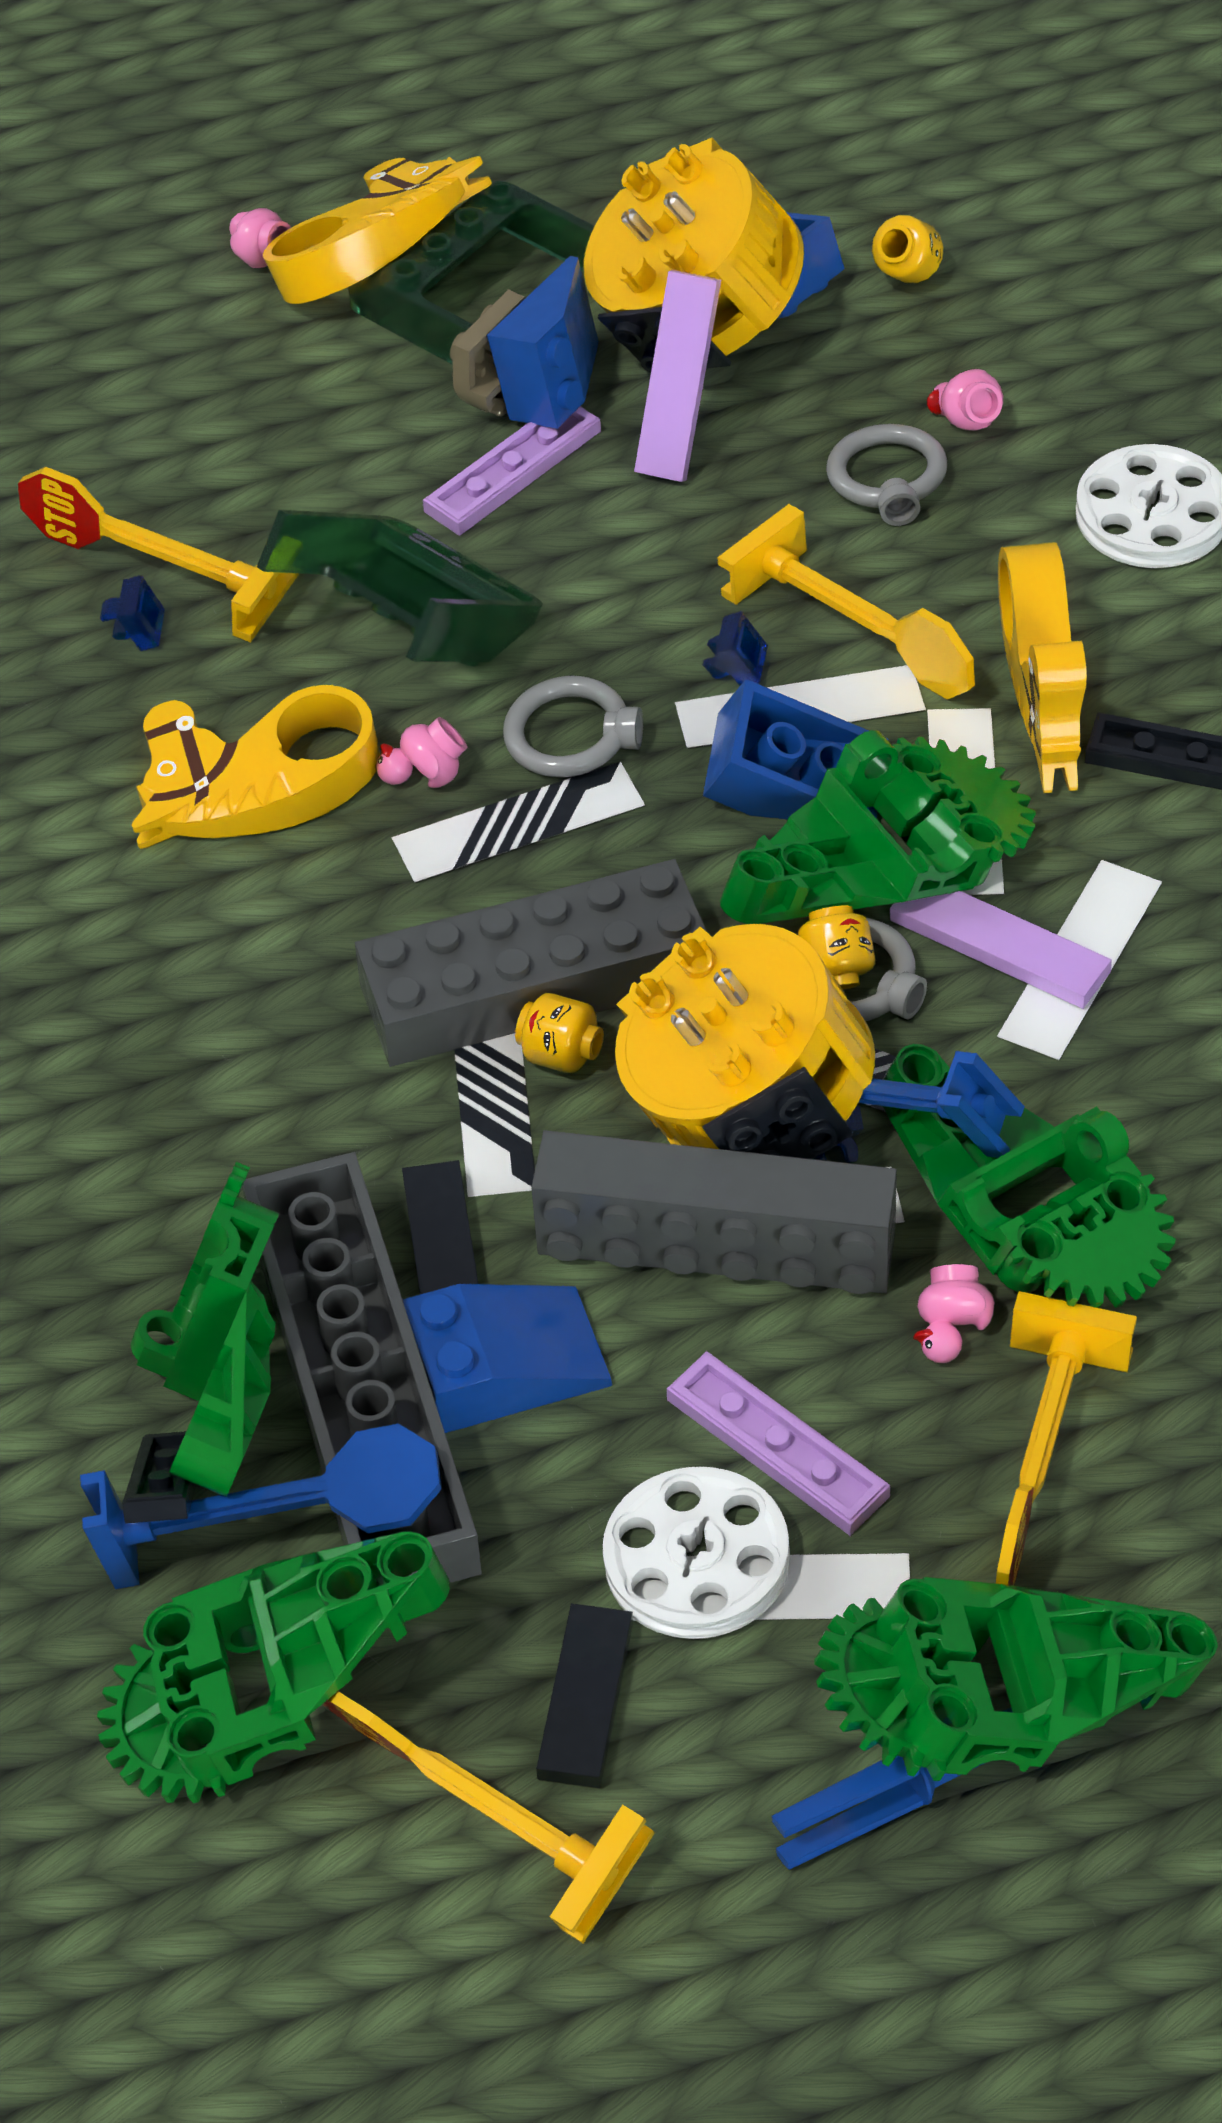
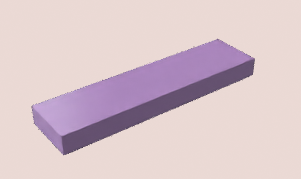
(677, 375)
(507, 470)
(1007, 944)
(778, 1443)

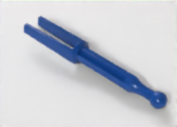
(893, 1795)

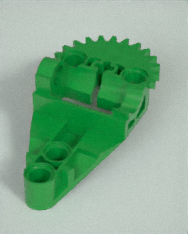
(842, 855)
(1086, 1239)
(219, 1340)
(308, 1645)
(1061, 1655)

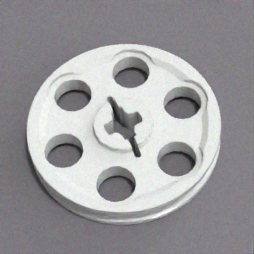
(1136, 495)
(712, 1569)

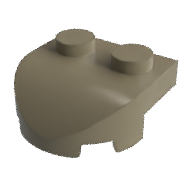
(473, 364)

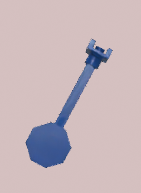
(969, 1097)
(374, 1482)

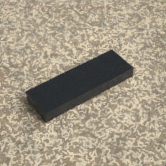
(1156, 750)
(439, 1226)
(152, 1490)
(585, 1696)

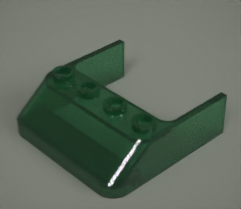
(395, 291)
(448, 599)

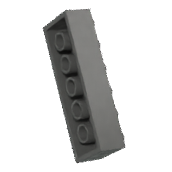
(477, 970)
(715, 1212)

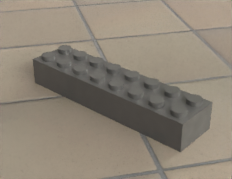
(353, 1336)

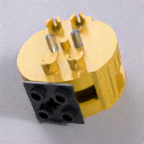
(699, 217)
(745, 1045)

